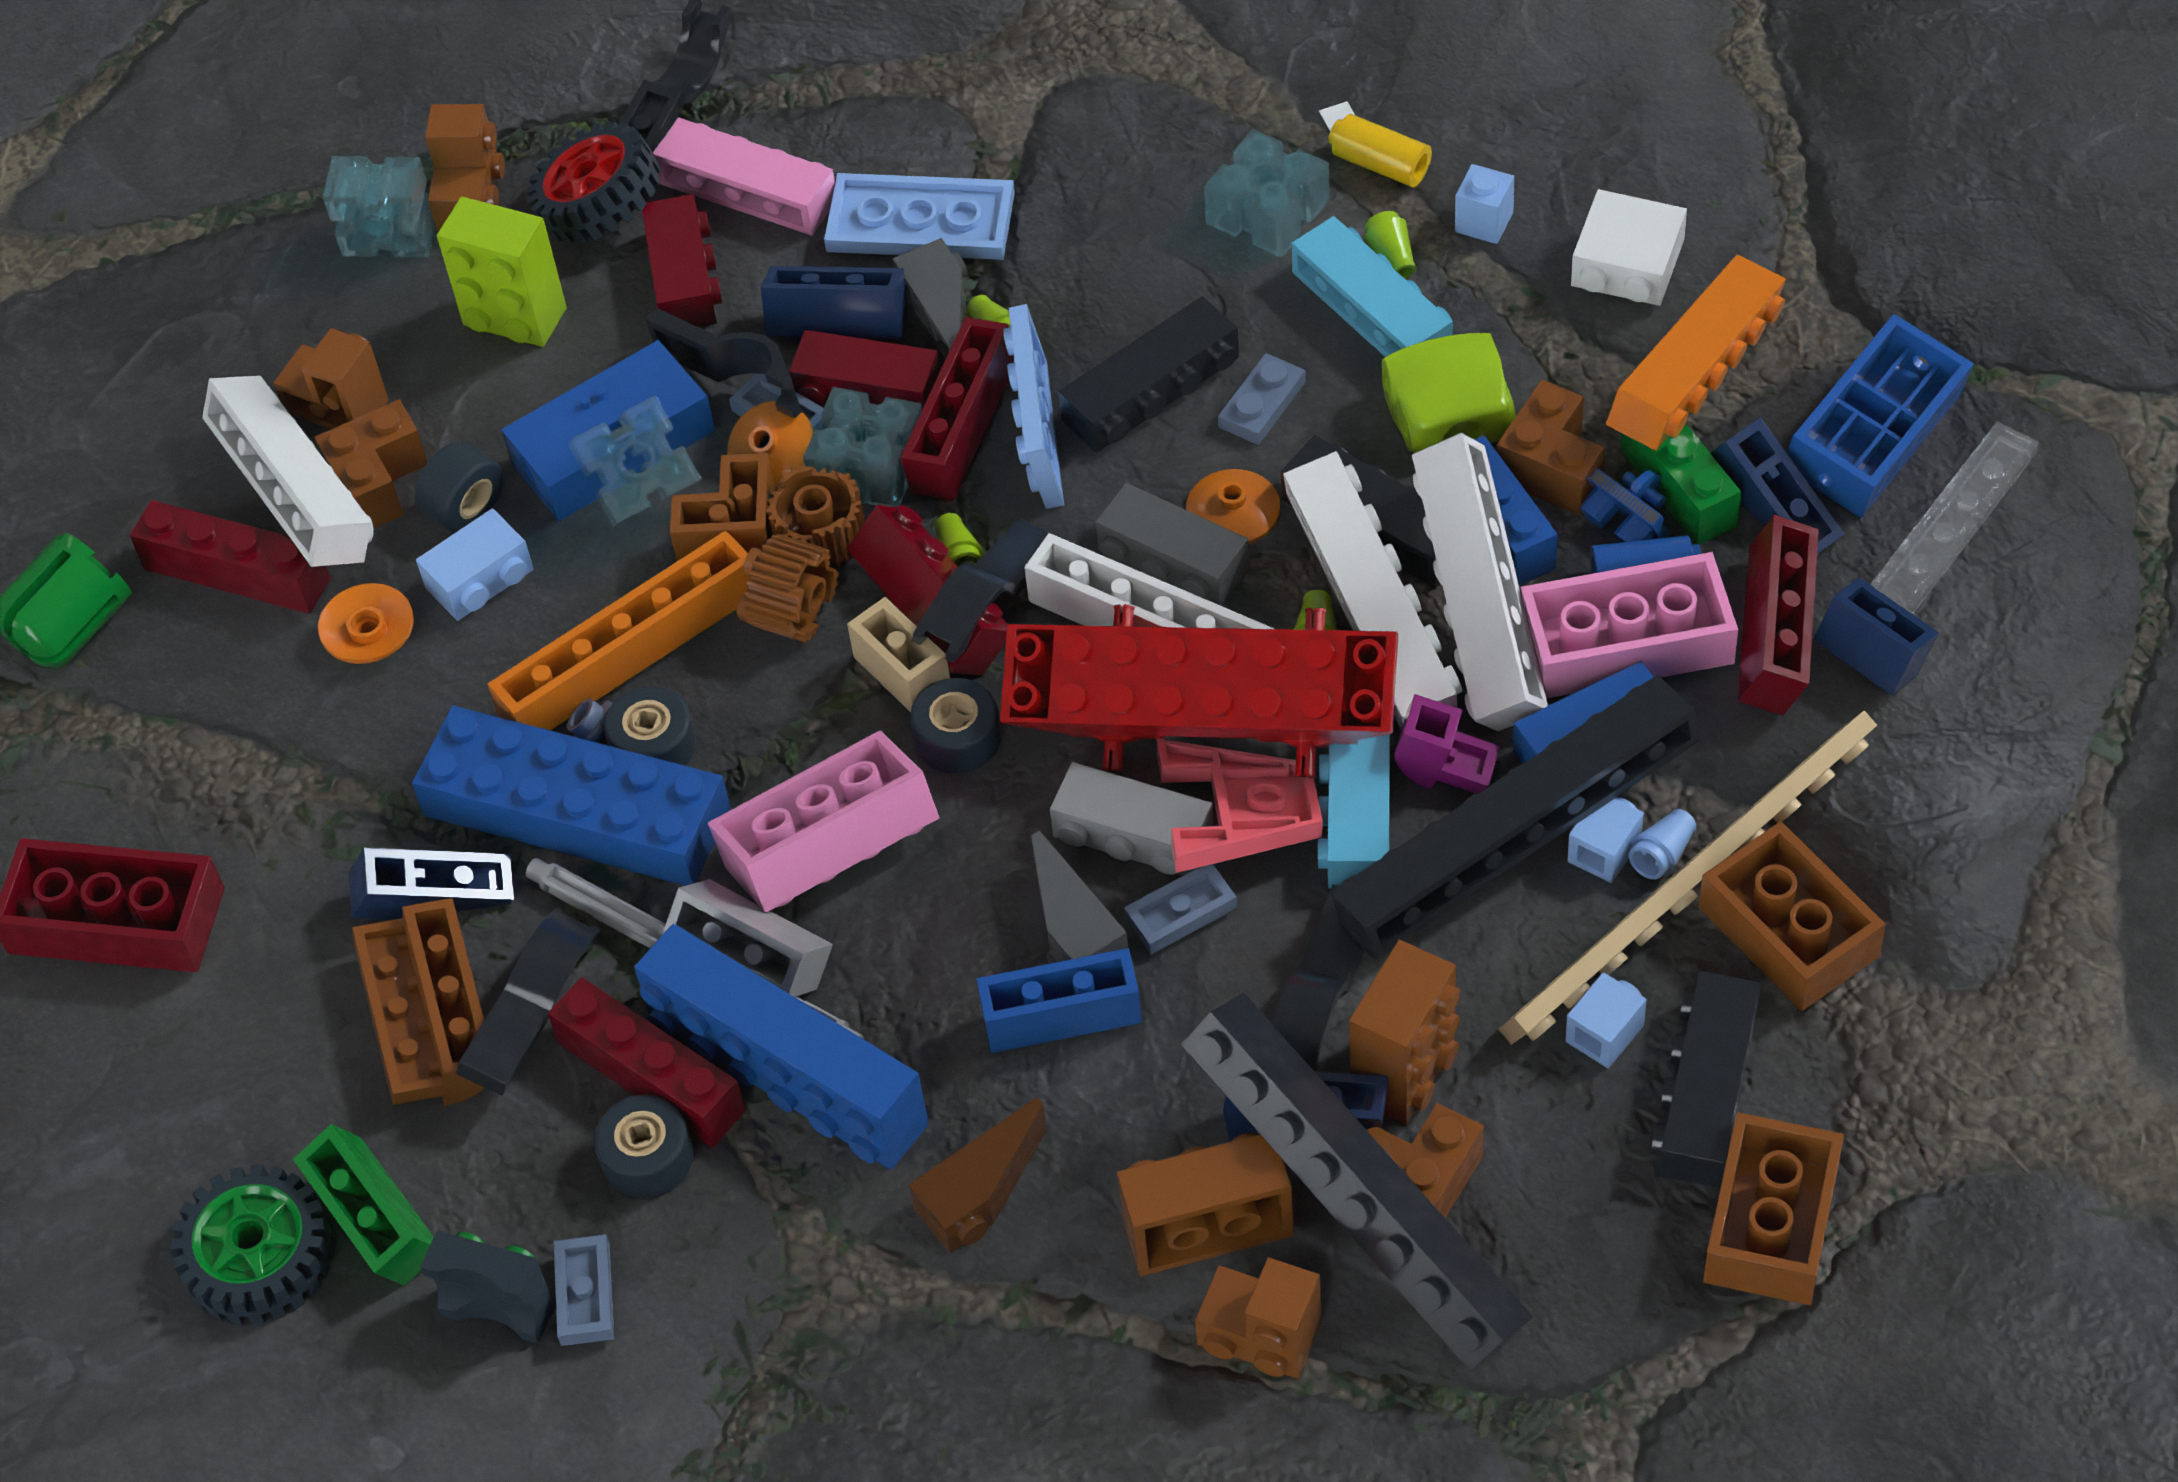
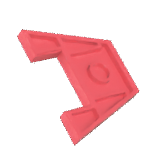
(1254, 798)

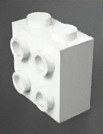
(1628, 247)

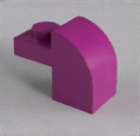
(1435, 751)

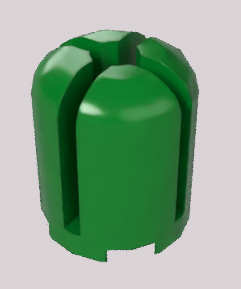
(59, 602)

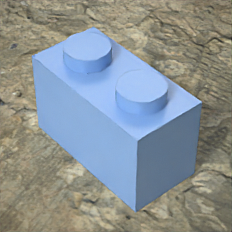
(475, 564)

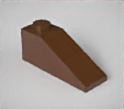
(972, 1185)

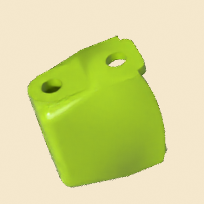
(1447, 390)

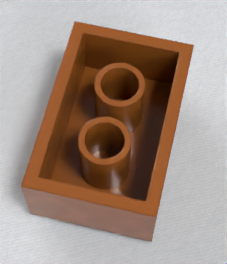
(1791, 916)
(1407, 1028)
(1205, 1203)
(1773, 1208)

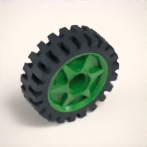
(259, 1279)

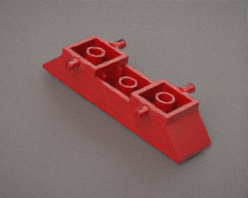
(1201, 683)

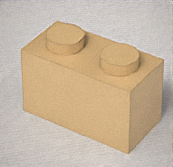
(885, 649)

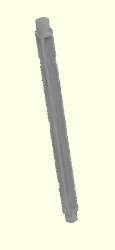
(611, 910)

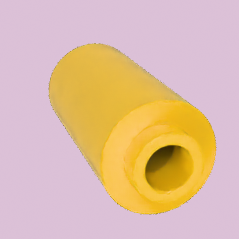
(1380, 150)

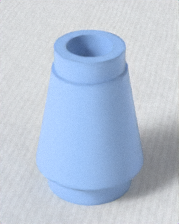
(1662, 844)

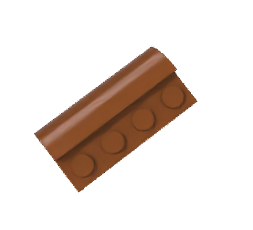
(421, 1000)

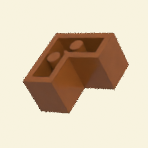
(462, 158)
(332, 381)
(1546, 448)
(371, 455)
(737, 508)
(1439, 1156)
(1262, 1318)

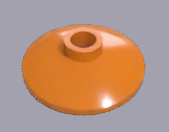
(787, 437)
(1252, 511)
(365, 609)

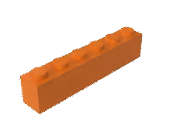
(1697, 353)
(624, 636)

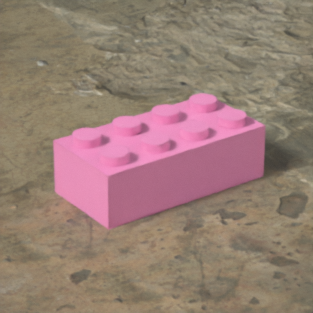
(1653, 613)
(823, 821)

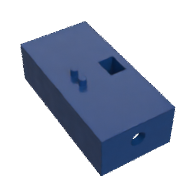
(541, 438)
(1849, 440)

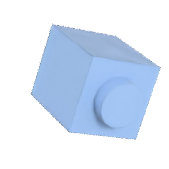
(1484, 203)
(1604, 838)
(1606, 1019)

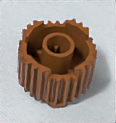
(817, 510)
(787, 587)

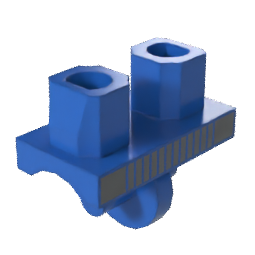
(1610, 497)

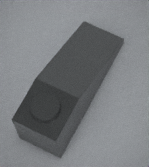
(935, 291)
(1072, 914)

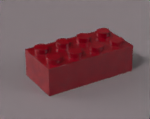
(109, 904)

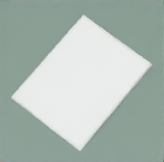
(1335, 112)

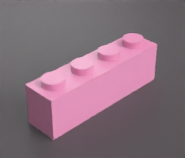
(745, 176)

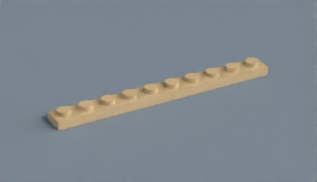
(1677, 891)

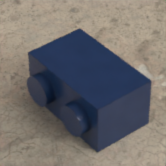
(1875, 636)

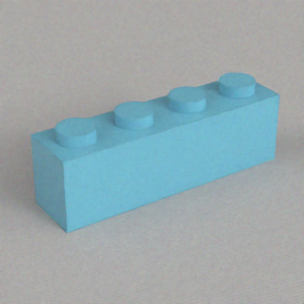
(1366, 289)
(1355, 807)

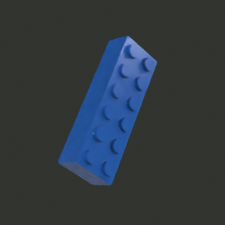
(571, 795)
(782, 1047)

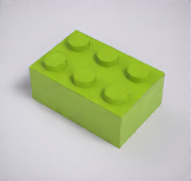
(502, 271)

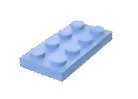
(910, 211)
(1033, 407)

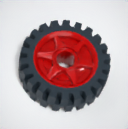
(593, 182)

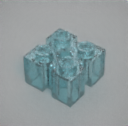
(1267, 192)
(379, 206)
(641, 433)
(865, 443)

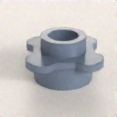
(588, 720)

